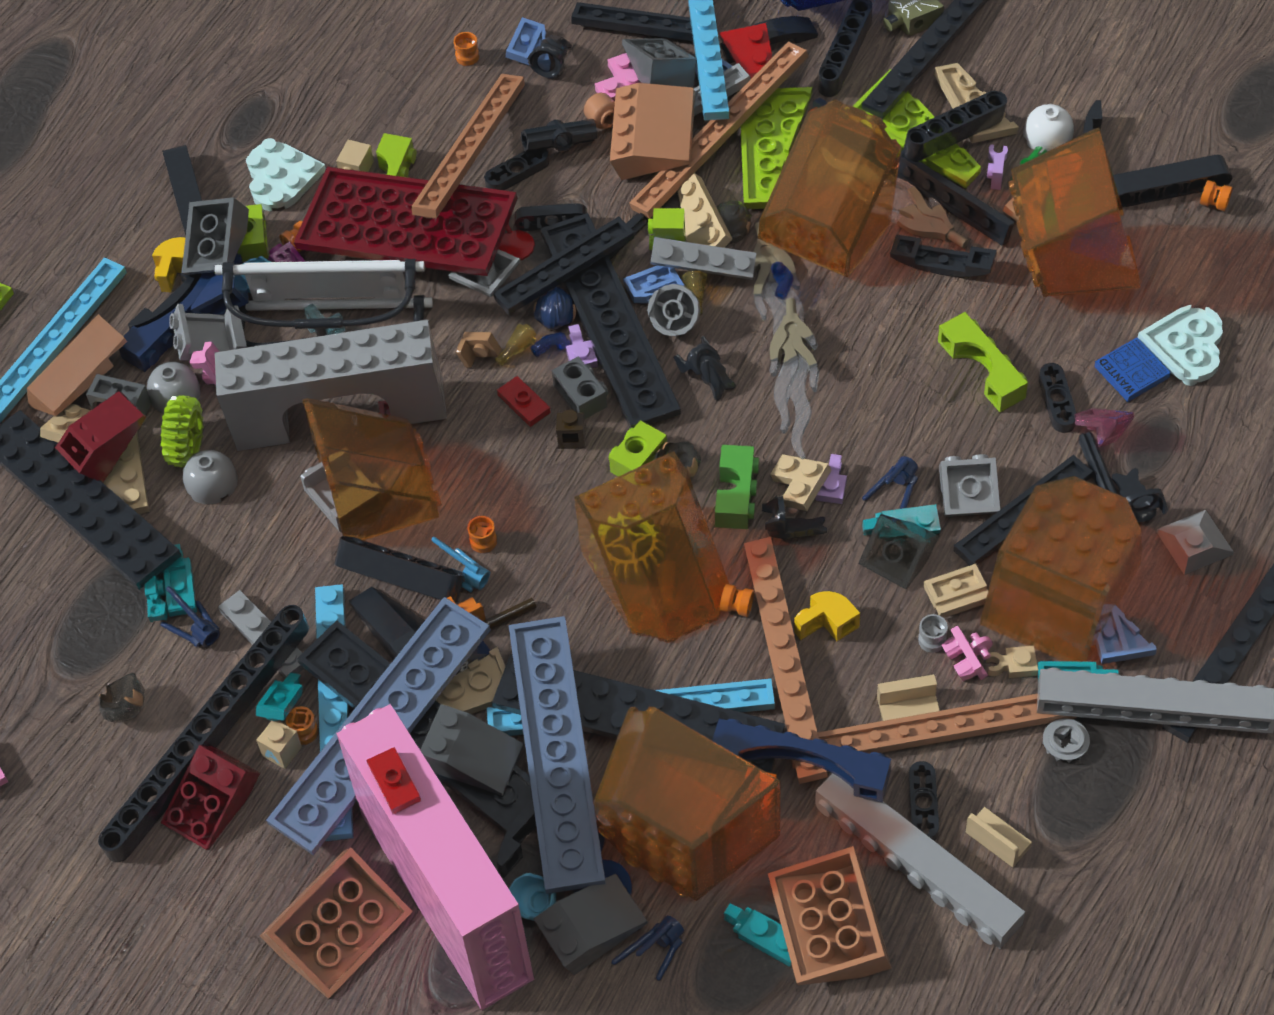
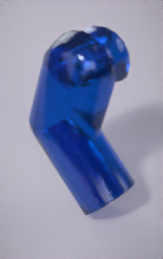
(783, 278)
(546, 342)

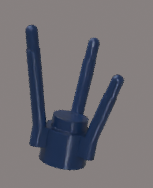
(901, 473)
(203, 631)
(664, 934)

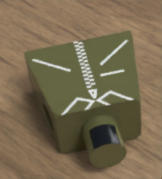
(912, 15)

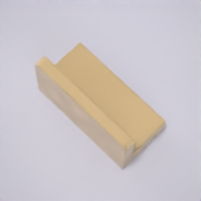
(907, 697)
(997, 836)

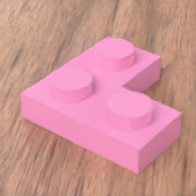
(623, 76)

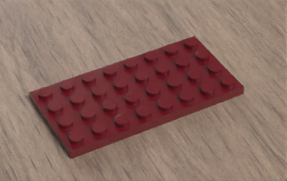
(373, 220)

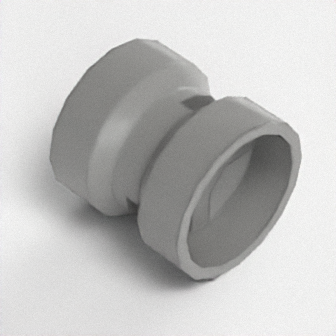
(932, 633)

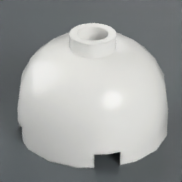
(1048, 127)

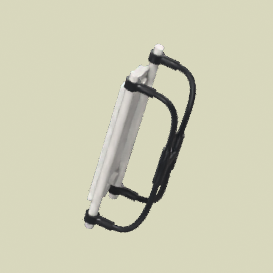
(276, 281)

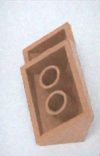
(75, 367)

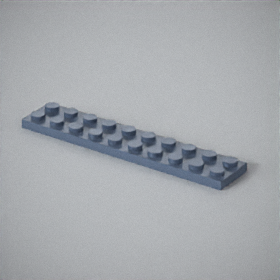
(411, 687)
(556, 756)

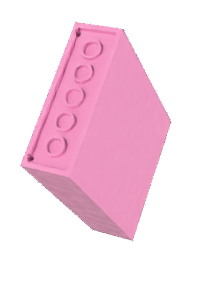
(440, 863)

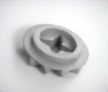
(1059, 730)

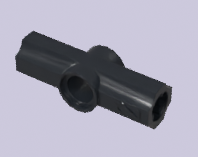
(558, 135)

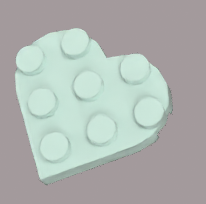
(281, 174)
(1186, 343)

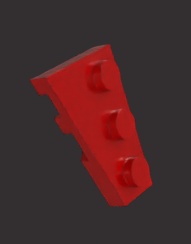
(748, 47)

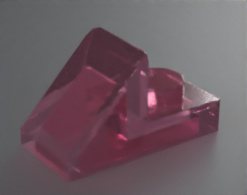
(1107, 423)

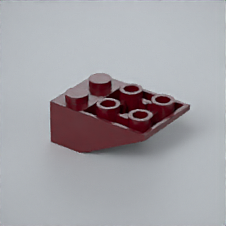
(101, 436)
(209, 795)

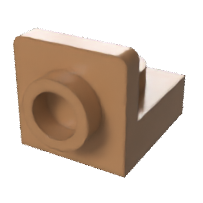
(477, 345)

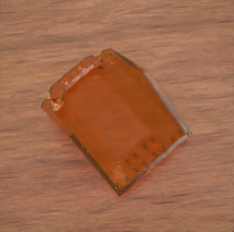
(834, 188)
(376, 468)
(653, 549)

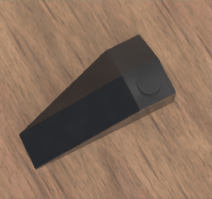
(386, 619)

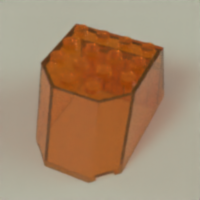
(1073, 220)
(1064, 568)
(683, 804)

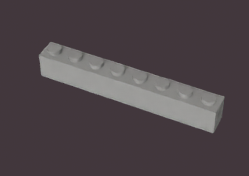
(1156, 700)
(922, 861)

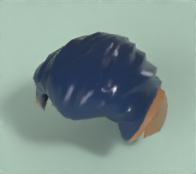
(554, 309)

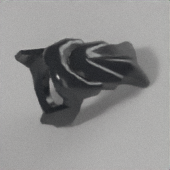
(554, 46)
(706, 362)
(1142, 501)
(786, 527)

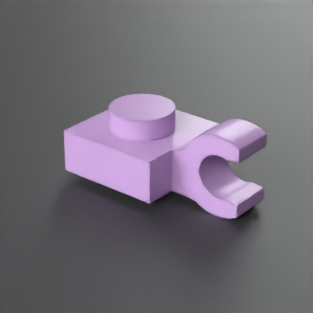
(995, 170)
(579, 348)
(835, 484)

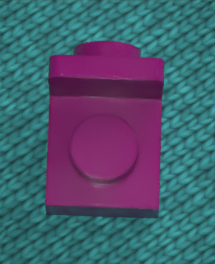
(285, 253)

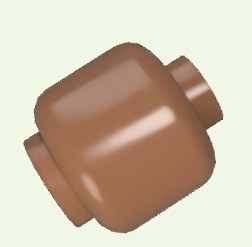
(600, 109)

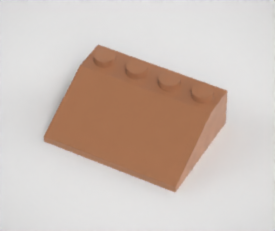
(651, 128)
(829, 919)
(336, 923)

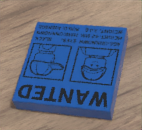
(1132, 369)

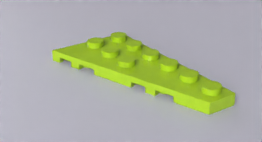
(909, 112)
(768, 141)

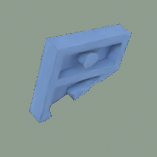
(525, 41)
(1121, 640)

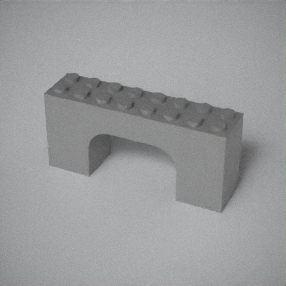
(386, 361)

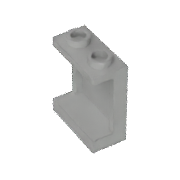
(194, 330)
(317, 488)

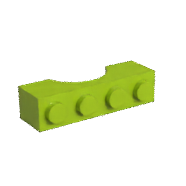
(396, 154)
(965, 339)

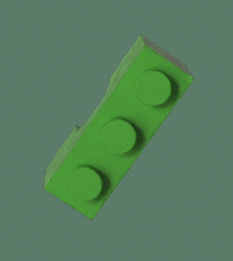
(735, 506)

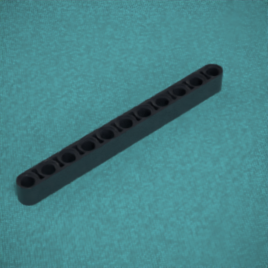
(208, 717)

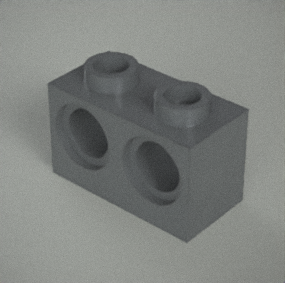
(104, 387)
(576, 390)

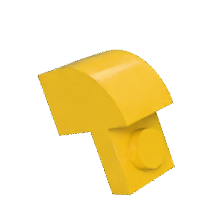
(168, 262)
(827, 610)

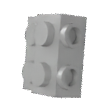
(969, 486)

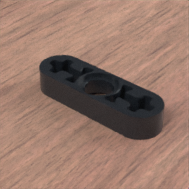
(531, 162)
(533, 217)
(1054, 408)
(928, 791)

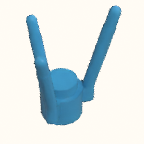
(475, 574)

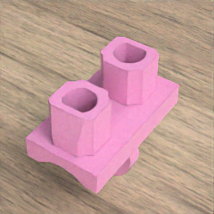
(206, 360)
(959, 644)

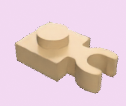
(1017, 661)

